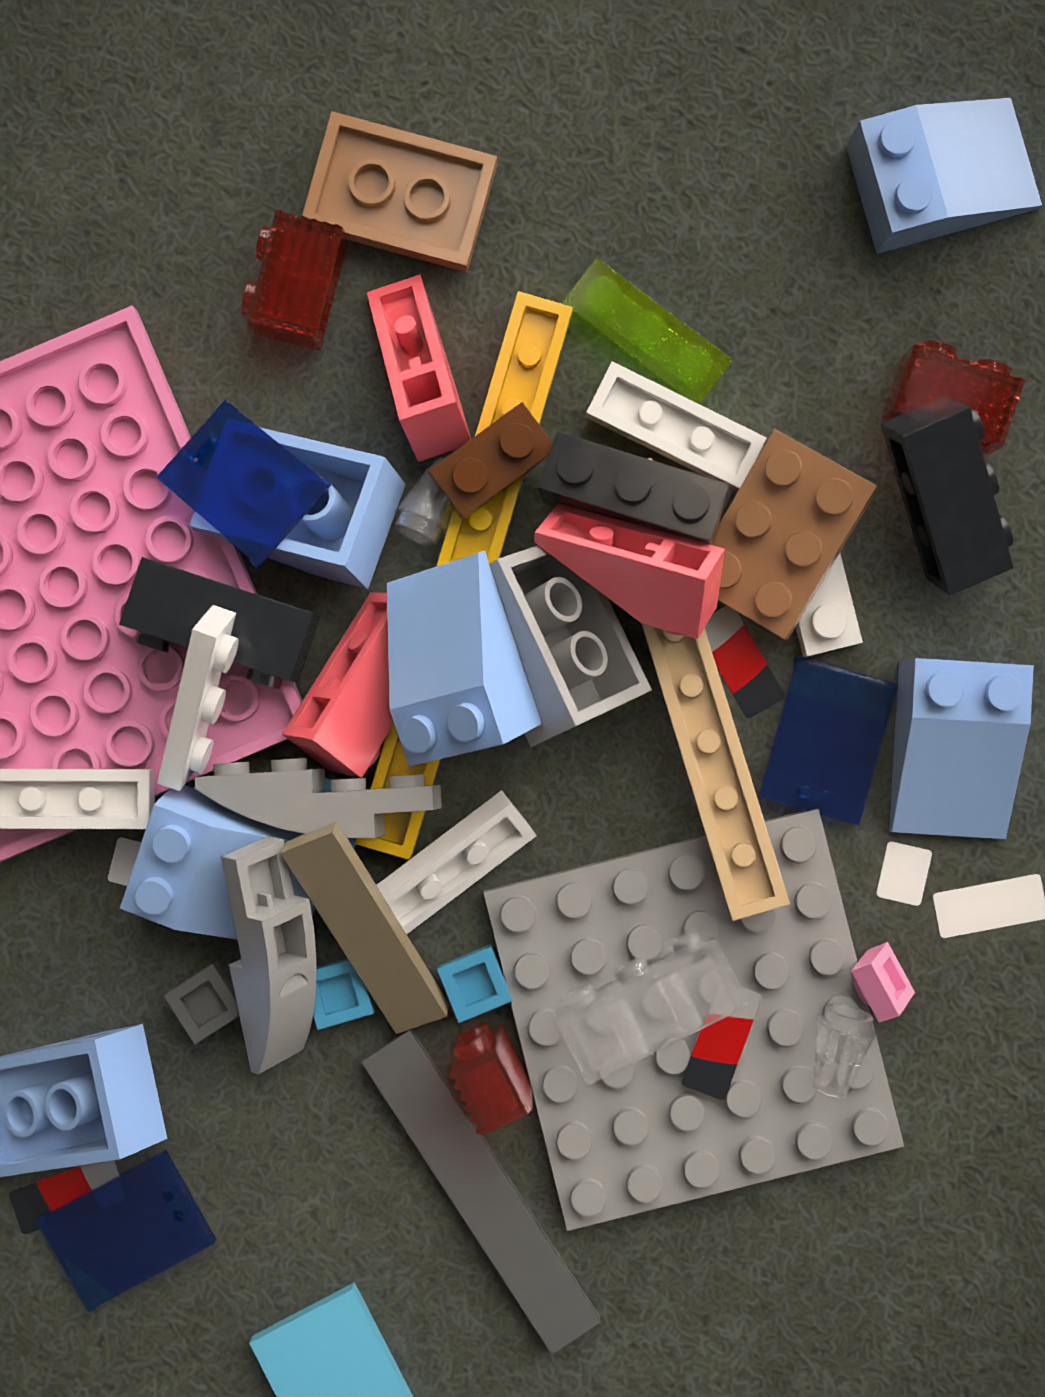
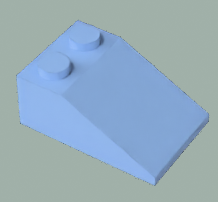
(940, 170)
(347, 524)
(454, 663)
(958, 746)
(180, 867)
(78, 1102)

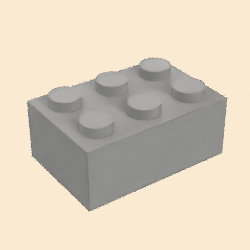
(566, 642)

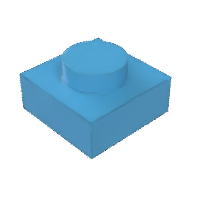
(474, 983)
(340, 995)

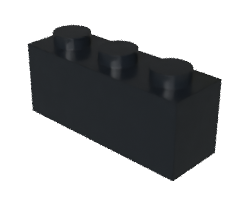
(632, 489)
(949, 494)
(171, 601)

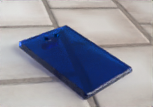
(243, 482)
(828, 740)
(126, 1230)

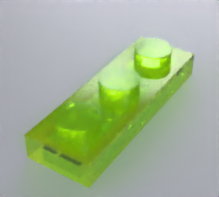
(646, 332)

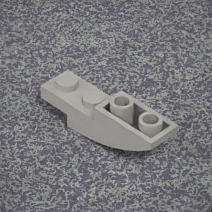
(298, 801)
(277, 952)

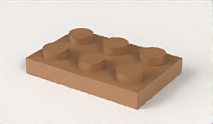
(401, 190)
(786, 531)

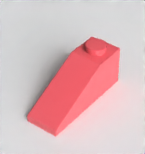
(418, 369)
(641, 569)
(348, 703)

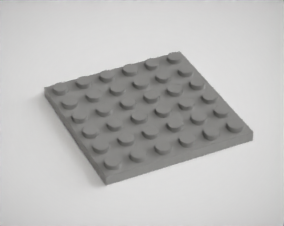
(639, 1132)

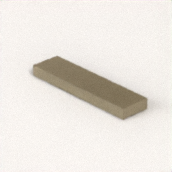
(365, 927)

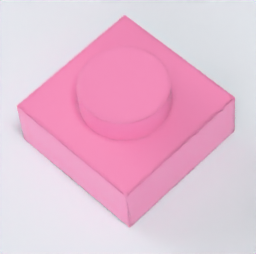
(882, 982)

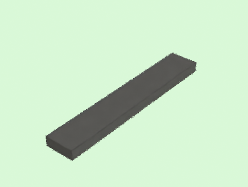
(481, 1190)

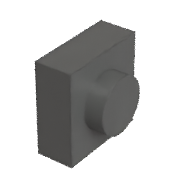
(204, 1002)

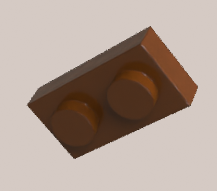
(491, 461)

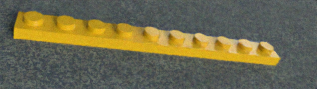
(520, 375)

